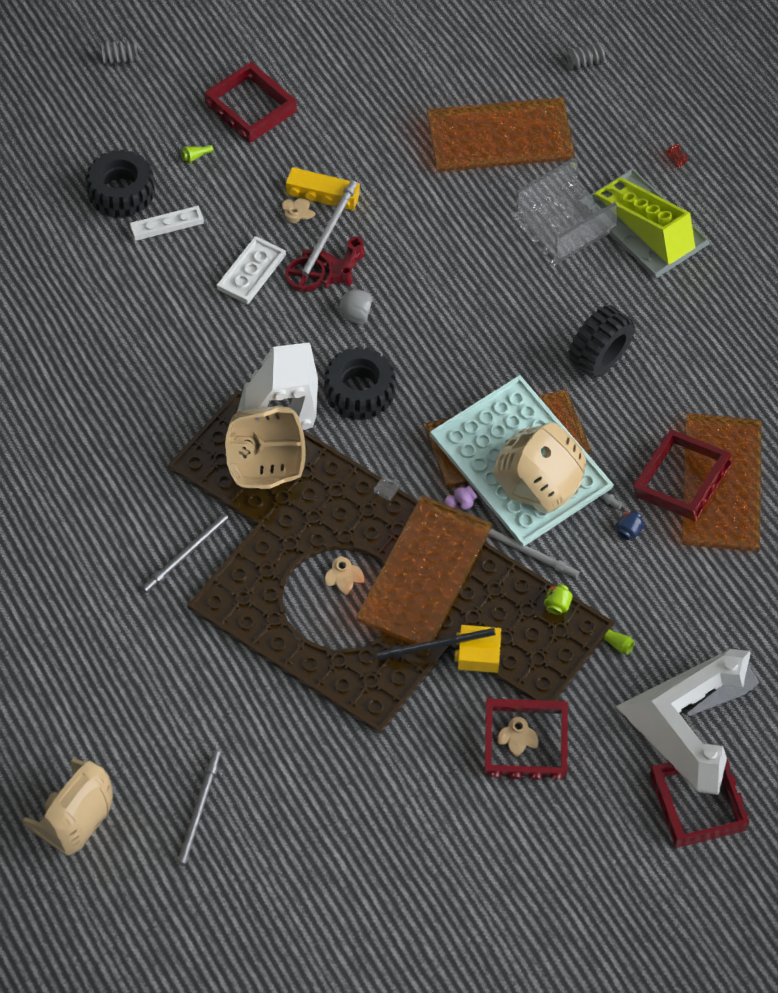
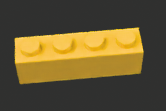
(319, 188)

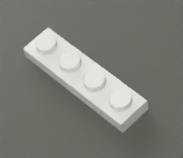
(166, 223)

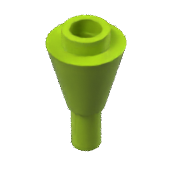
(191, 153)

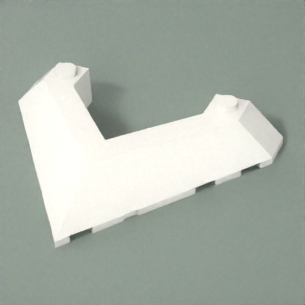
(658, 717)

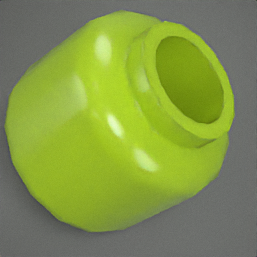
(558, 599)

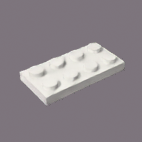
(251, 270)

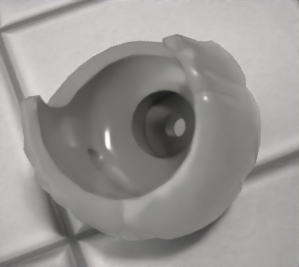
(356, 306)

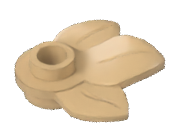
(297, 210)
(344, 577)
(518, 739)

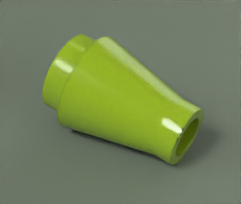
(619, 641)

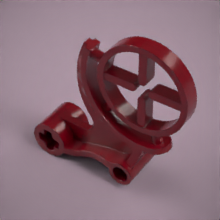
(339, 268)

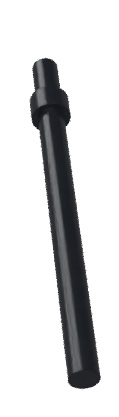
(398, 651)

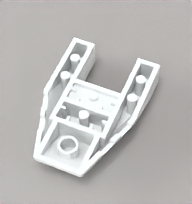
(285, 374)

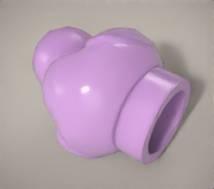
(465, 497)

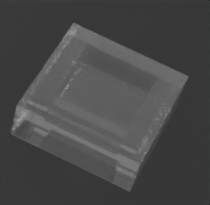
(387, 488)

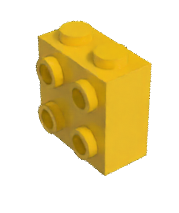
(480, 653)

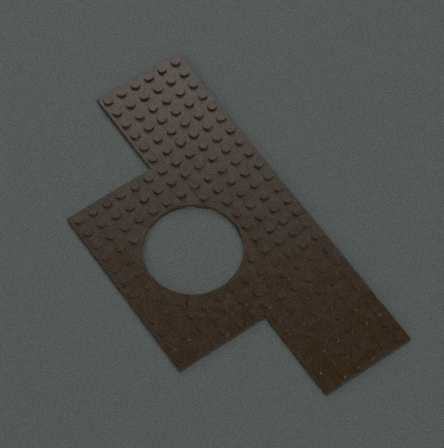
(338, 510)

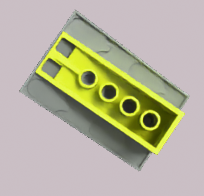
(649, 225)

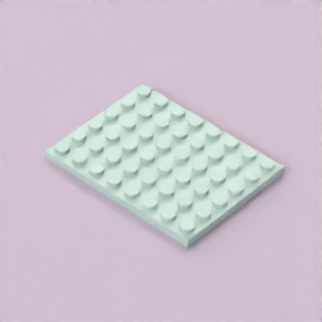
(479, 434)

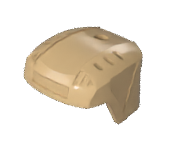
(273, 442)
(559, 470)
(75, 810)

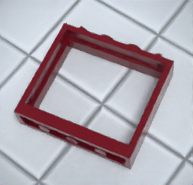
(268, 85)
(695, 508)
(526, 706)
(673, 823)

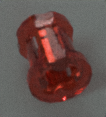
(677, 155)

